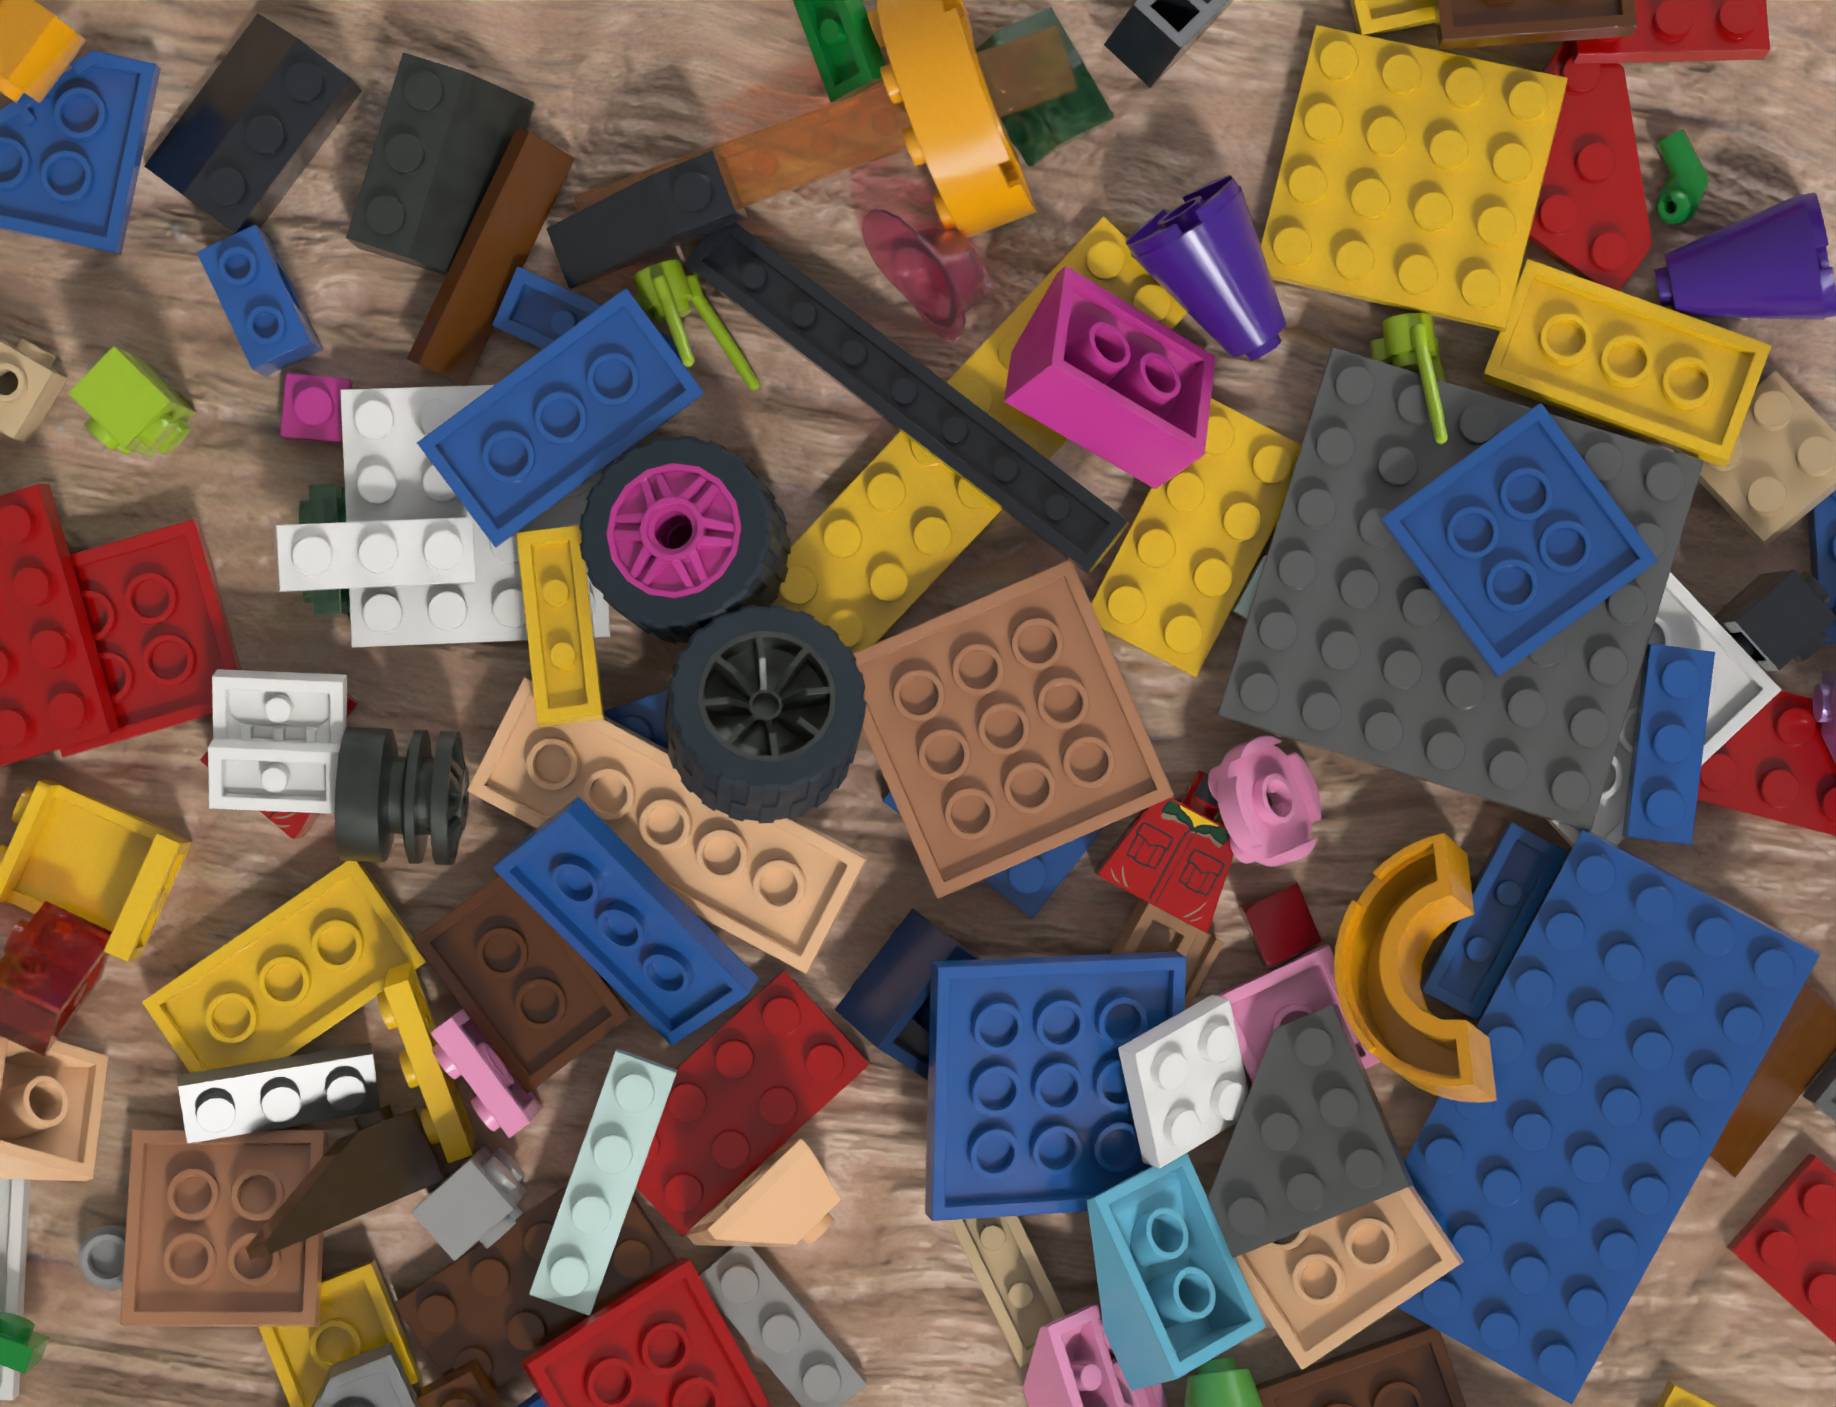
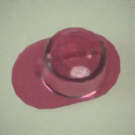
(930, 268)

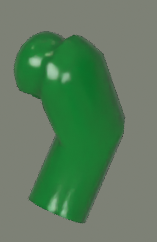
(1685, 182)

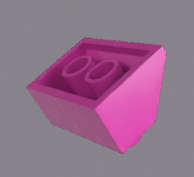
(1112, 380)

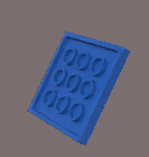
(1032, 1079)

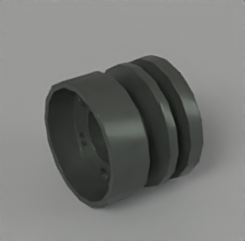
(398, 795)

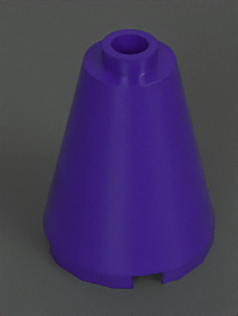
(1214, 267)
(1755, 267)

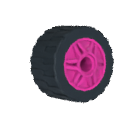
(656, 502)

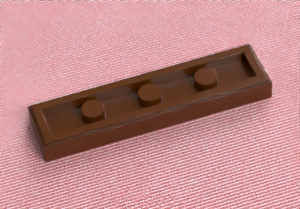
(489, 255)

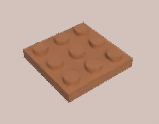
(191, 1226)

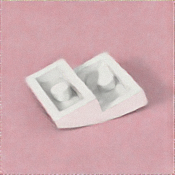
(276, 740)

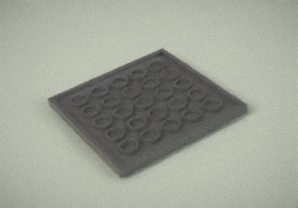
(1369, 662)

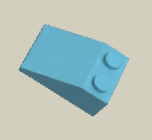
(1166, 1276)

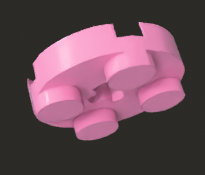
(1241, 788)

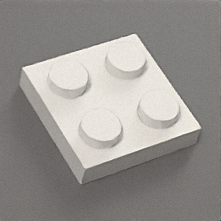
(1185, 1080)

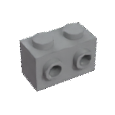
(473, 1202)

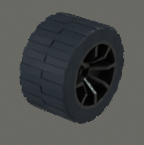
(764, 713)

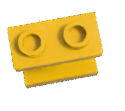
(90, 863)

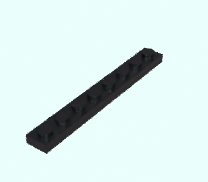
(908, 395)

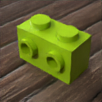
(132, 406)

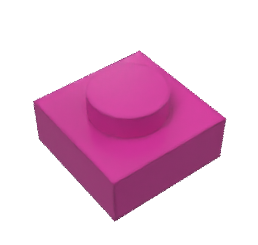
(313, 408)

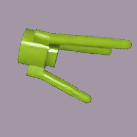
(666, 295)
(1412, 345)

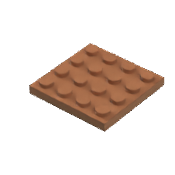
(1006, 729)

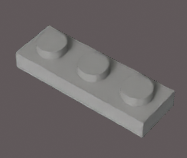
(781, 1328)

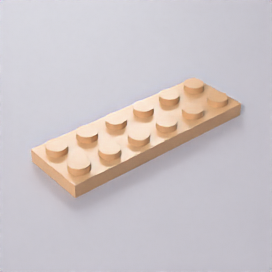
(758, 881)

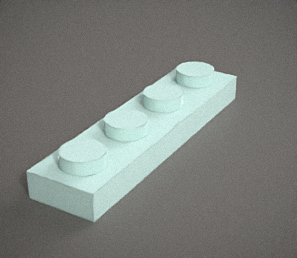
(603, 1182)

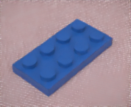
(560, 418)
(625, 922)

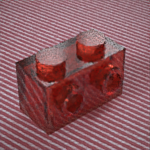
(48, 975)

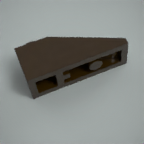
(355, 1176)

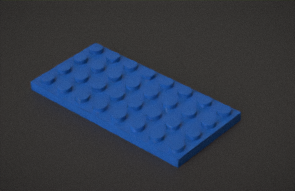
(1613, 1079)

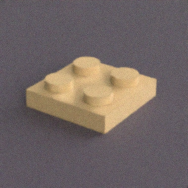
(1778, 464)

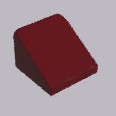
(1280, 924)

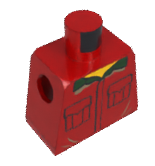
(1174, 856)

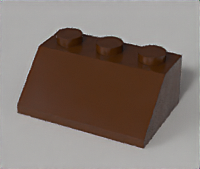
(1786, 1070)

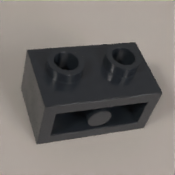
(1779, 618)

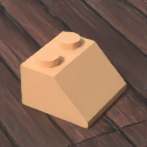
(50, 1111)

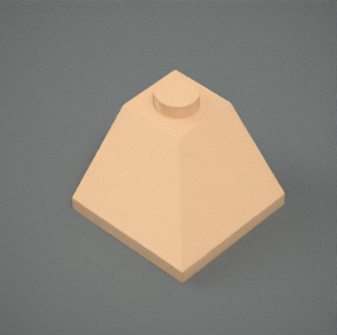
(775, 1205)

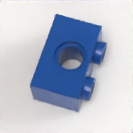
(259, 300)

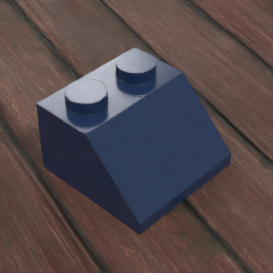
(893, 992)

